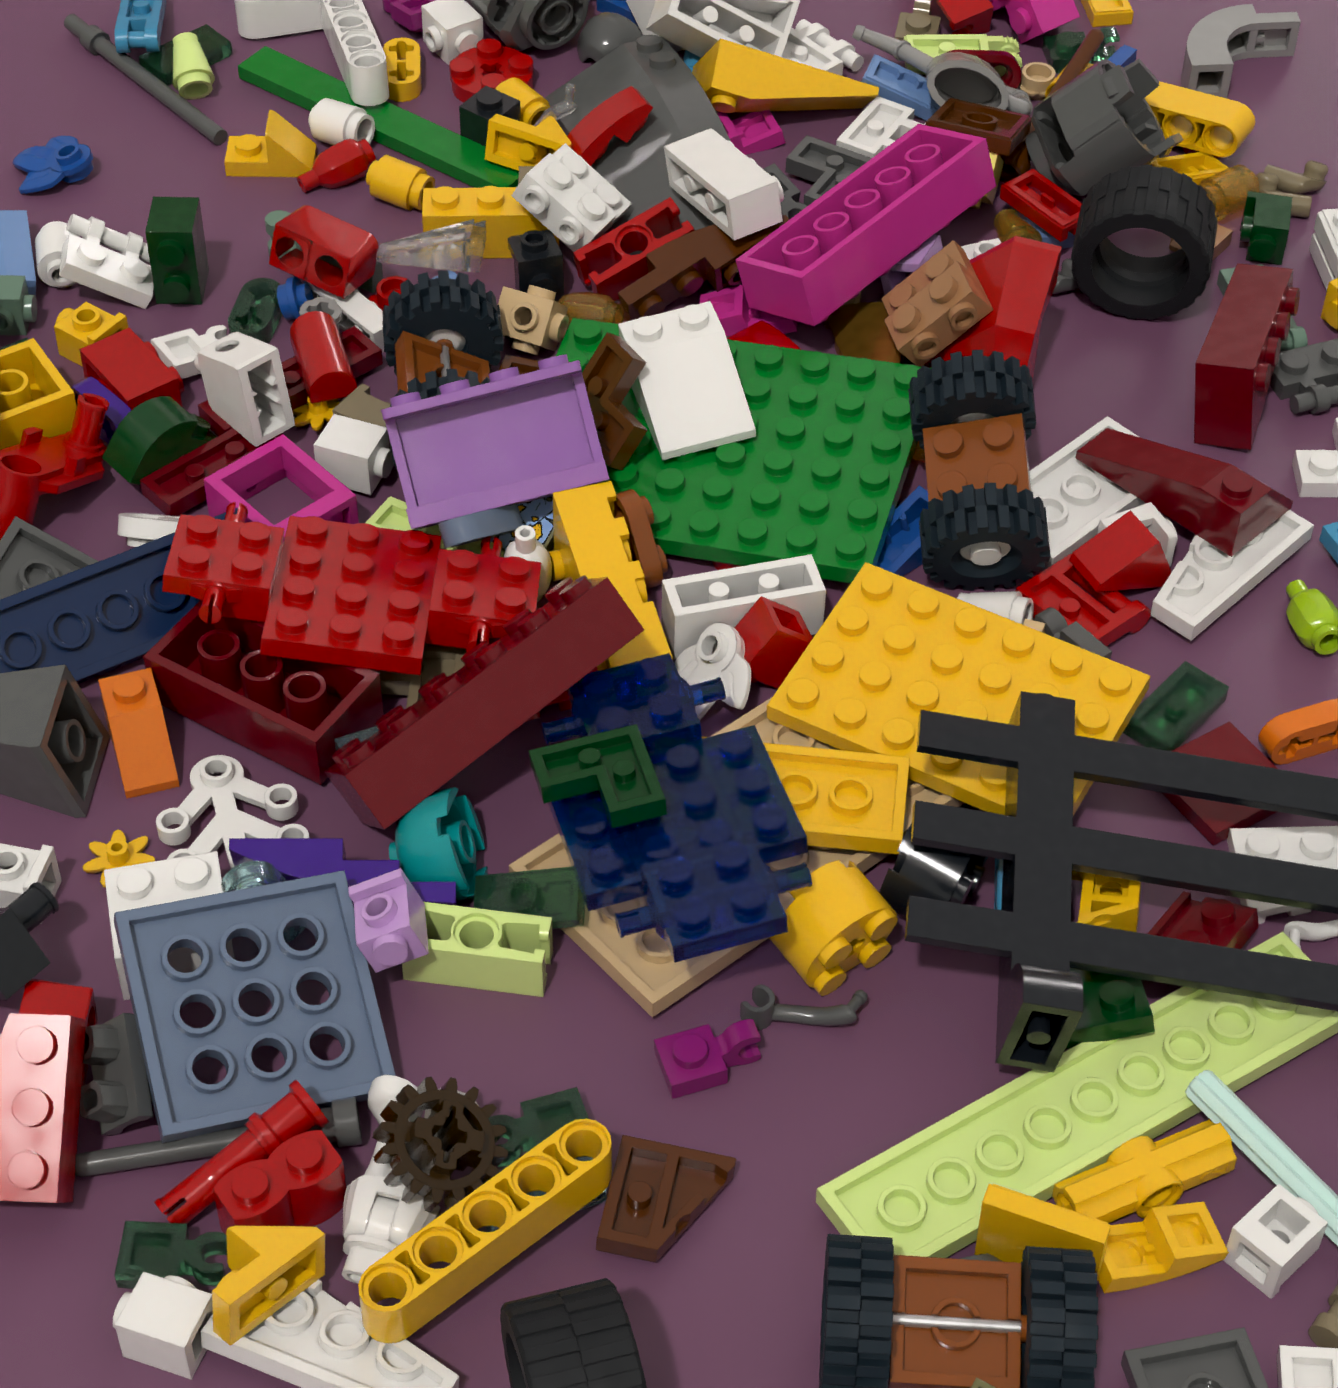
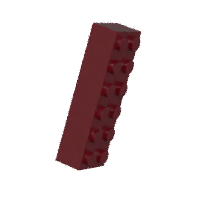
(483, 700)

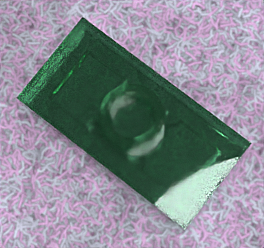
(161, 63)
(534, 892)

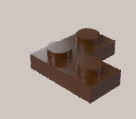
(607, 382)

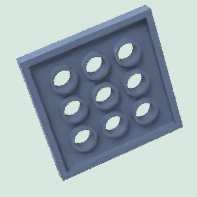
(262, 914)

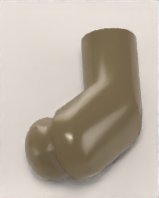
(1300, 183)

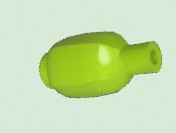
(1313, 618)

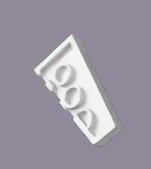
(1212, 581)

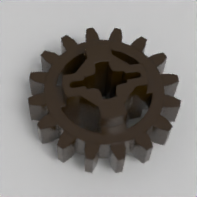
(419, 1157)

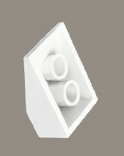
(689, 381)

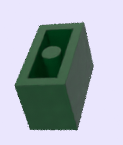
(177, 250)

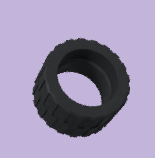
(1149, 200)
(571, 1339)

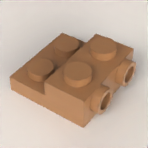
(935, 305)

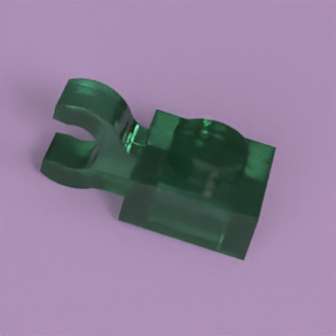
(1062, 47)

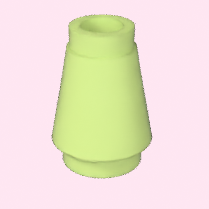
(190, 67)

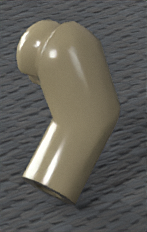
(1300, 203)

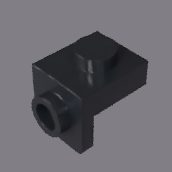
(537, 261)

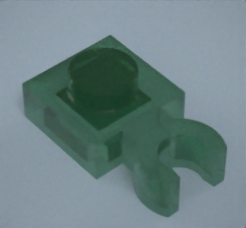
(538, 1121)
(167, 1251)

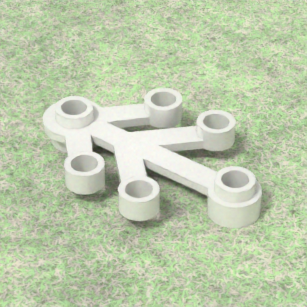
(218, 783)

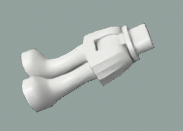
(372, 1211)

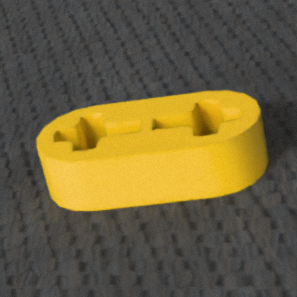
(406, 68)

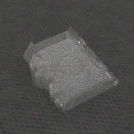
(446, 248)

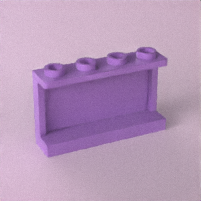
(494, 442)

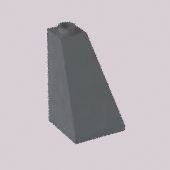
(49, 740)

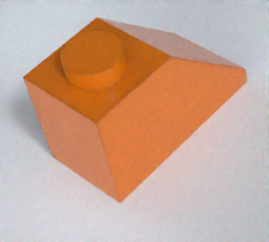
(138, 733)

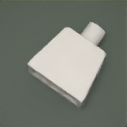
(246, 386)

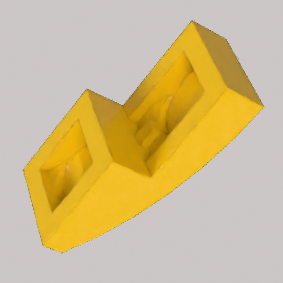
(1161, 1247)

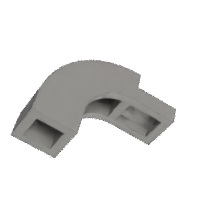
(1232, 36)

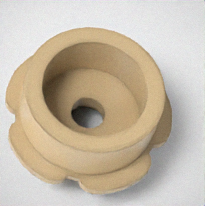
(1036, 78)

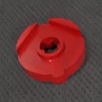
(488, 66)

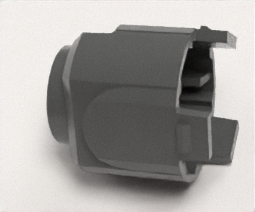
(533, 22)
(1097, 127)

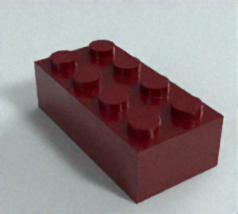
(262, 701)

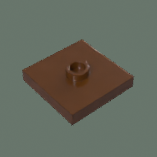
(1000, 127)

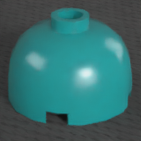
(440, 842)

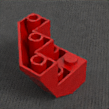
(1019, 285)

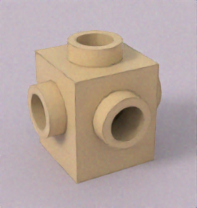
(532, 319)

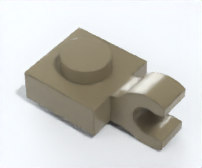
(918, 22)

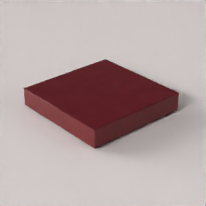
(1212, 817)

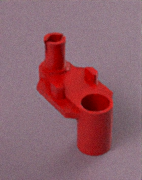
(53, 463)

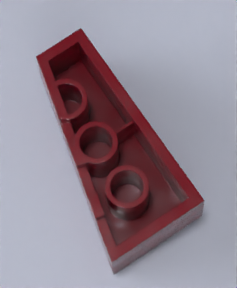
(1242, 354)

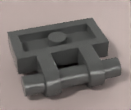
(1308, 377)

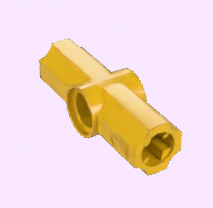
(1148, 1173)

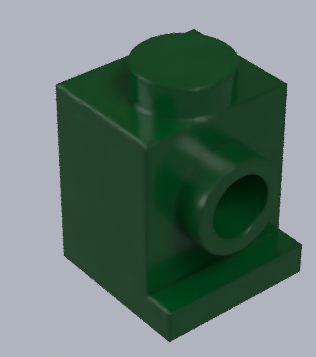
(1265, 226)

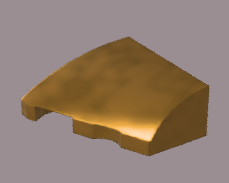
(863, 332)

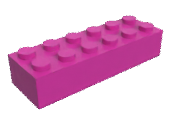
(866, 224)

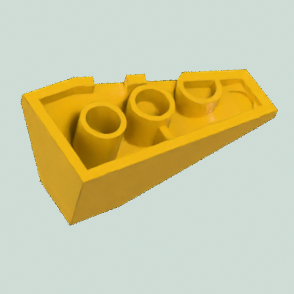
(757, 81)

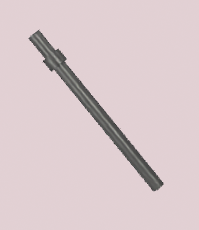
(99, 43)

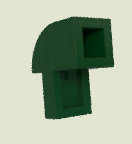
(154, 437)

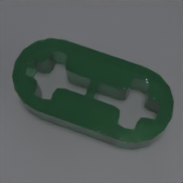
(258, 306)

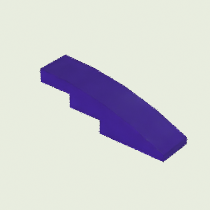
(317, 856)

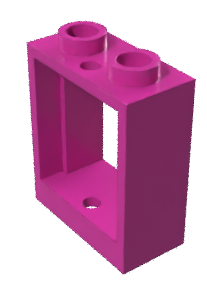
(271, 464)

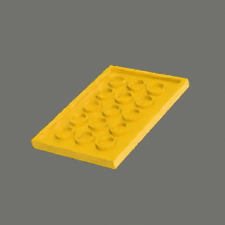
(915, 649)

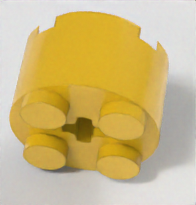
(835, 926)

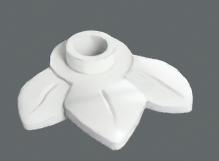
(715, 655)

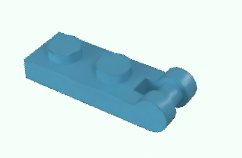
(139, 25)

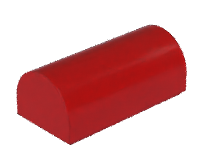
(321, 357)

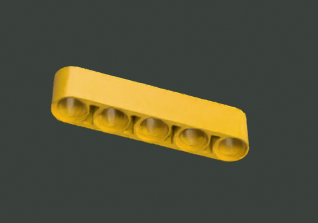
(1202, 119)
(480, 1254)

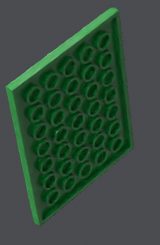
(810, 482)

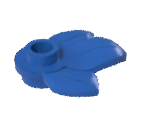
(56, 161)

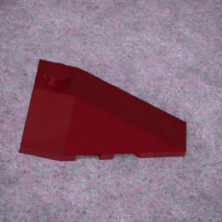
(1191, 489)

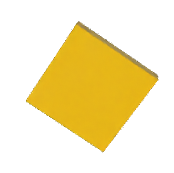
(1018, 1220)

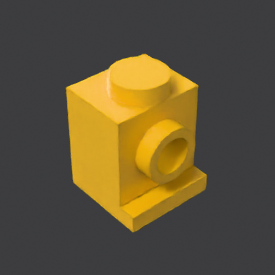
(84, 327)

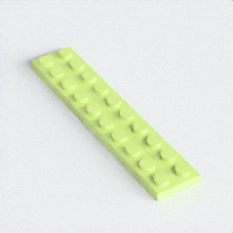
(1070, 1119)

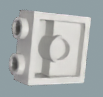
(570, 198)

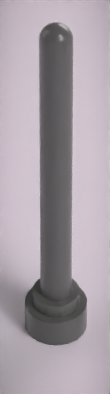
(342, 1128)

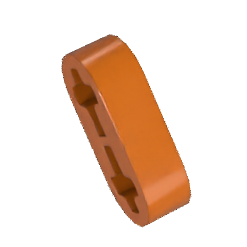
(1301, 732)

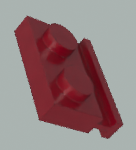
(1208, 921)

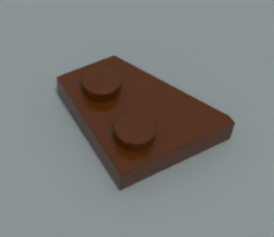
(657, 1196)

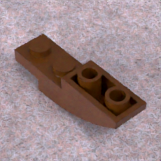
(684, 265)

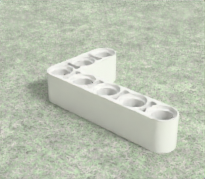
(347, 32)

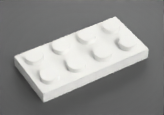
(1077, 494)

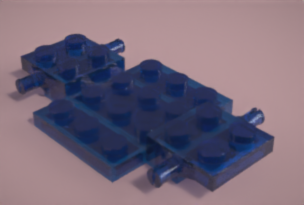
(722, 824)

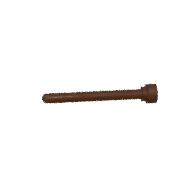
(1019, 160)

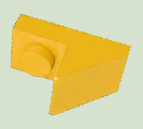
(522, 144)
(279, 153)
(266, 1273)

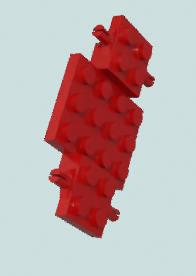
(347, 588)

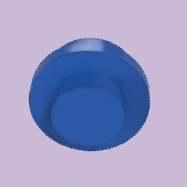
(292, 296)

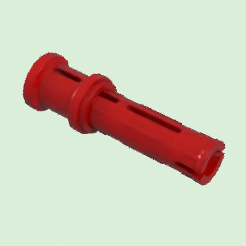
(265, 1132)

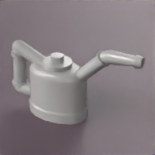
(952, 74)

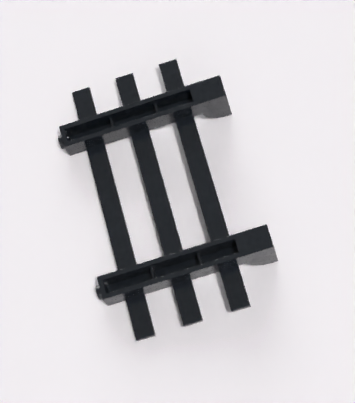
(1041, 848)

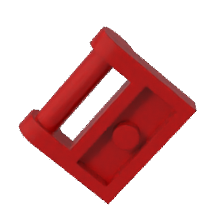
(1060, 589)

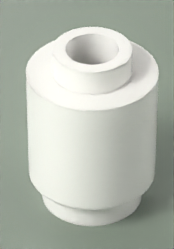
(337, 121)
(49, 251)

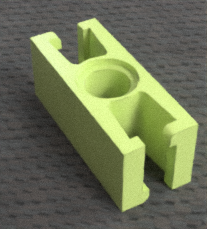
(484, 950)

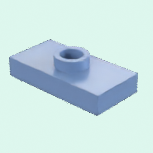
(900, 86)

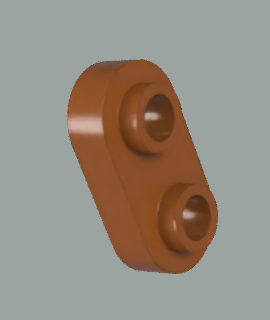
(642, 545)

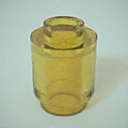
(1229, 189)

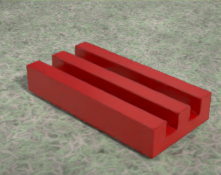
(1043, 205)

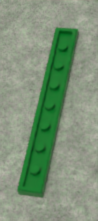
(393, 125)

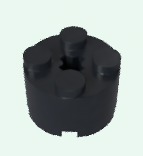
(931, 875)

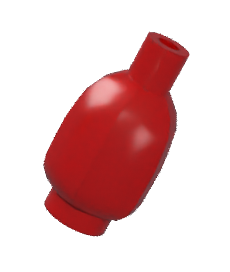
(338, 165)

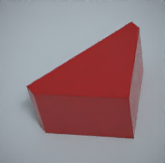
(1122, 557)

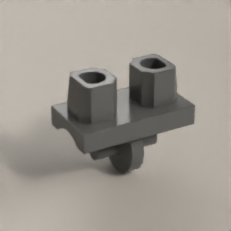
(120, 1080)

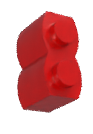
(293, 1187)

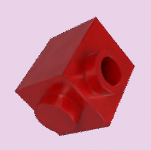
(772, 640)

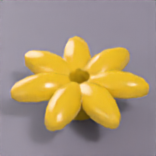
(314, 413)
(117, 854)

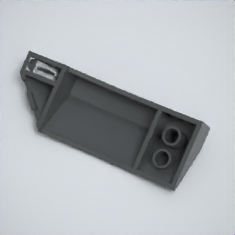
(678, 112)

